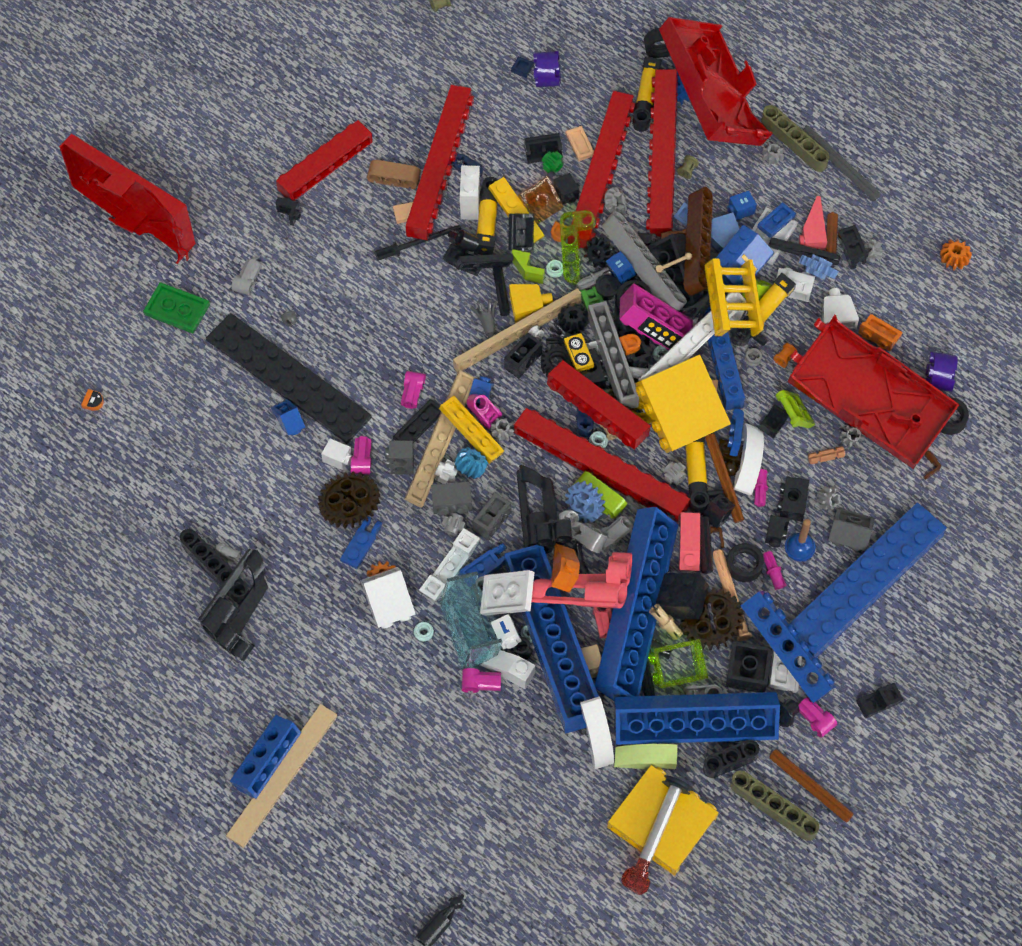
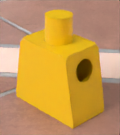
(527, 300)

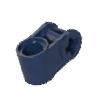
(584, 421)

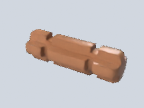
(826, 455)

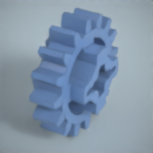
(818, 267)
(585, 501)

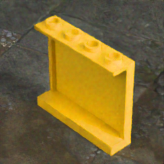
(682, 404)
(683, 831)

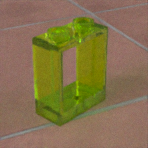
(698, 660)

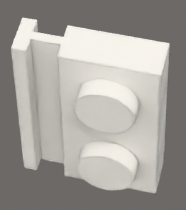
(780, 676)

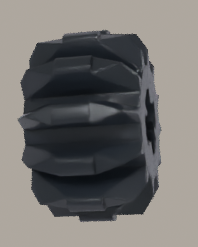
(595, 246)
(573, 318)

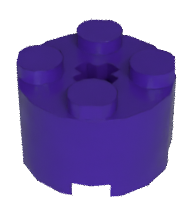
(547, 69)
(941, 370)

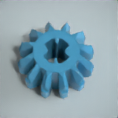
(470, 462)

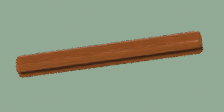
(724, 476)
(811, 785)

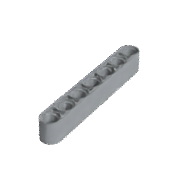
(642, 260)

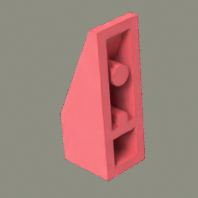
(814, 229)
(689, 542)

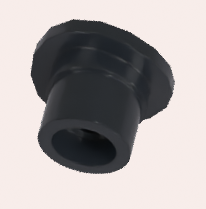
(607, 286)
(787, 712)

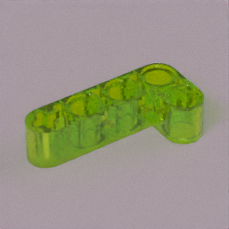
(574, 248)

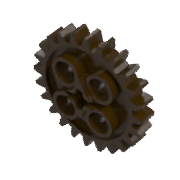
(349, 499)
(728, 614)

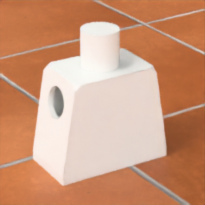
(840, 306)

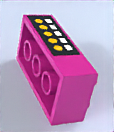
(653, 317)

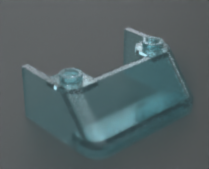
(465, 622)

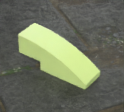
(644, 755)

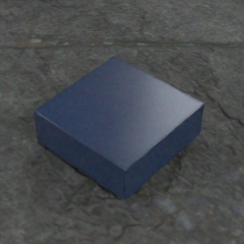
(522, 67)

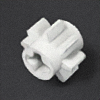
(446, 471)

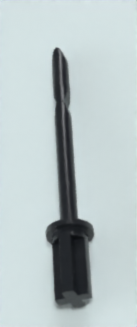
(395, 249)

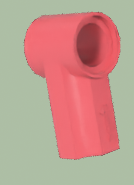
(602, 620)

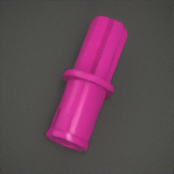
(761, 488)
(774, 571)

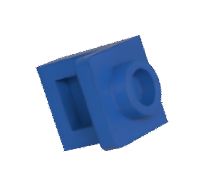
(481, 386)

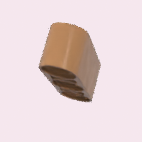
(393, 173)

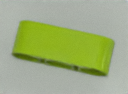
(613, 502)

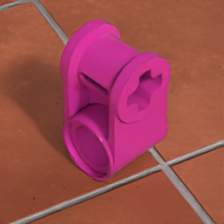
(486, 412)

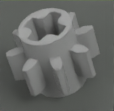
(773, 154)
(874, 250)
(502, 429)
(847, 437)
(674, 473)
(828, 498)
(453, 524)

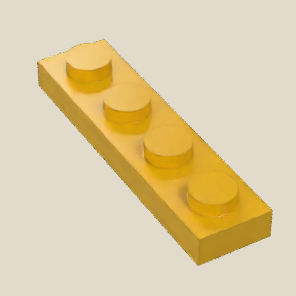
(511, 203)
(471, 429)

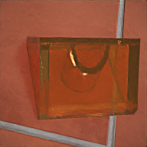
(541, 200)

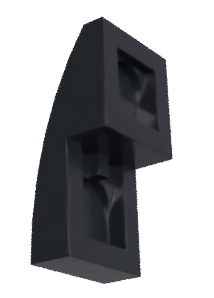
(453, 254)
(880, 700)

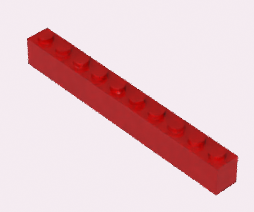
(663, 152)
(604, 161)
(439, 162)
(604, 466)

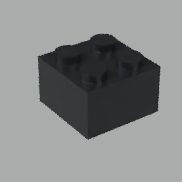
(683, 595)
(748, 667)

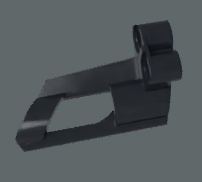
(541, 527)
(225, 621)

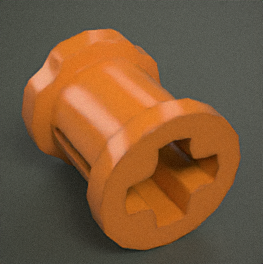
(784, 355)

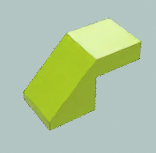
(529, 273)

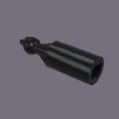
(439, 922)

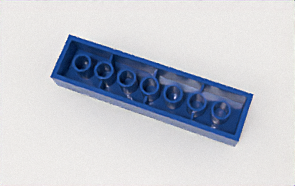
(696, 718)

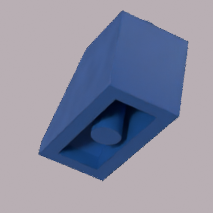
(288, 417)

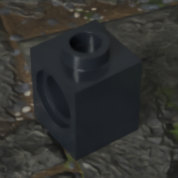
(566, 189)
(719, 510)

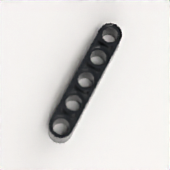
(211, 558)

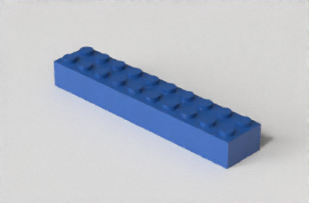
(867, 579)
(632, 625)
(555, 642)

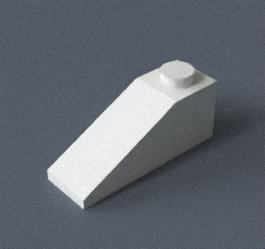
(512, 668)

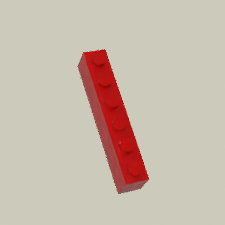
(324, 161)
(598, 405)

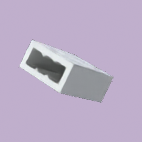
(470, 192)
(388, 597)

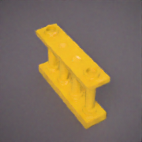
(718, 301)

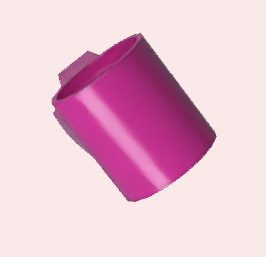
(412, 388)
(361, 460)
(475, 680)
(818, 719)

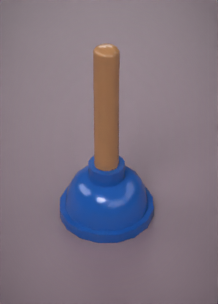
(800, 545)

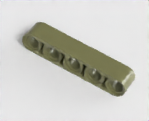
(774, 119)
(770, 796)

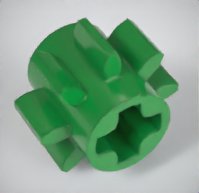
(552, 162)

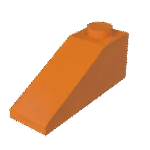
(565, 568)

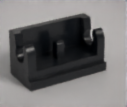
(538, 146)
(521, 231)
(852, 246)

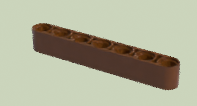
(698, 239)

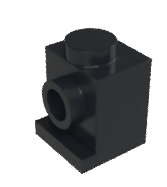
(776, 530)

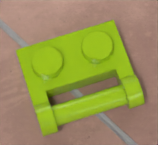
(795, 409)

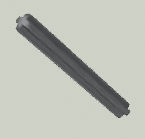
(844, 166)

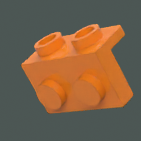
(879, 332)

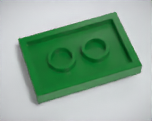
(176, 307)

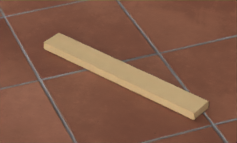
(515, 331)
(437, 444)
(300, 751)

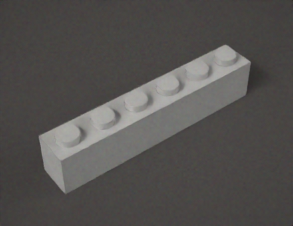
(613, 355)

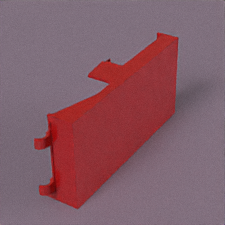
(713, 81)
(127, 196)
(872, 391)

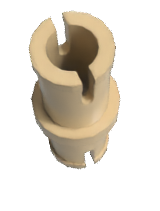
(666, 622)

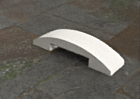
(751, 459)
(451, 565)
(598, 732)

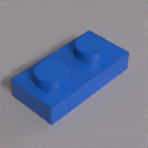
(776, 220)

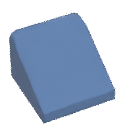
(681, 214)

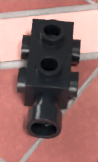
(643, 355)

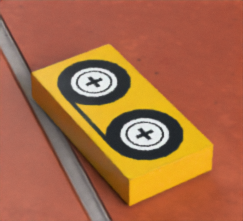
(578, 352)

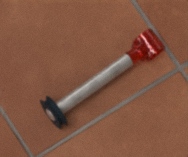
(636, 877)

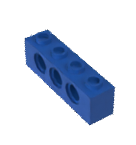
(265, 756)

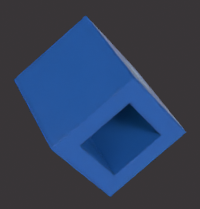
(742, 205)
(621, 267)

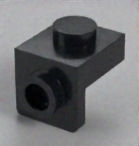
(288, 207)
(774, 421)

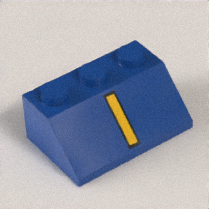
(742, 247)

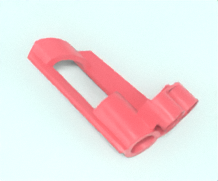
(601, 590)

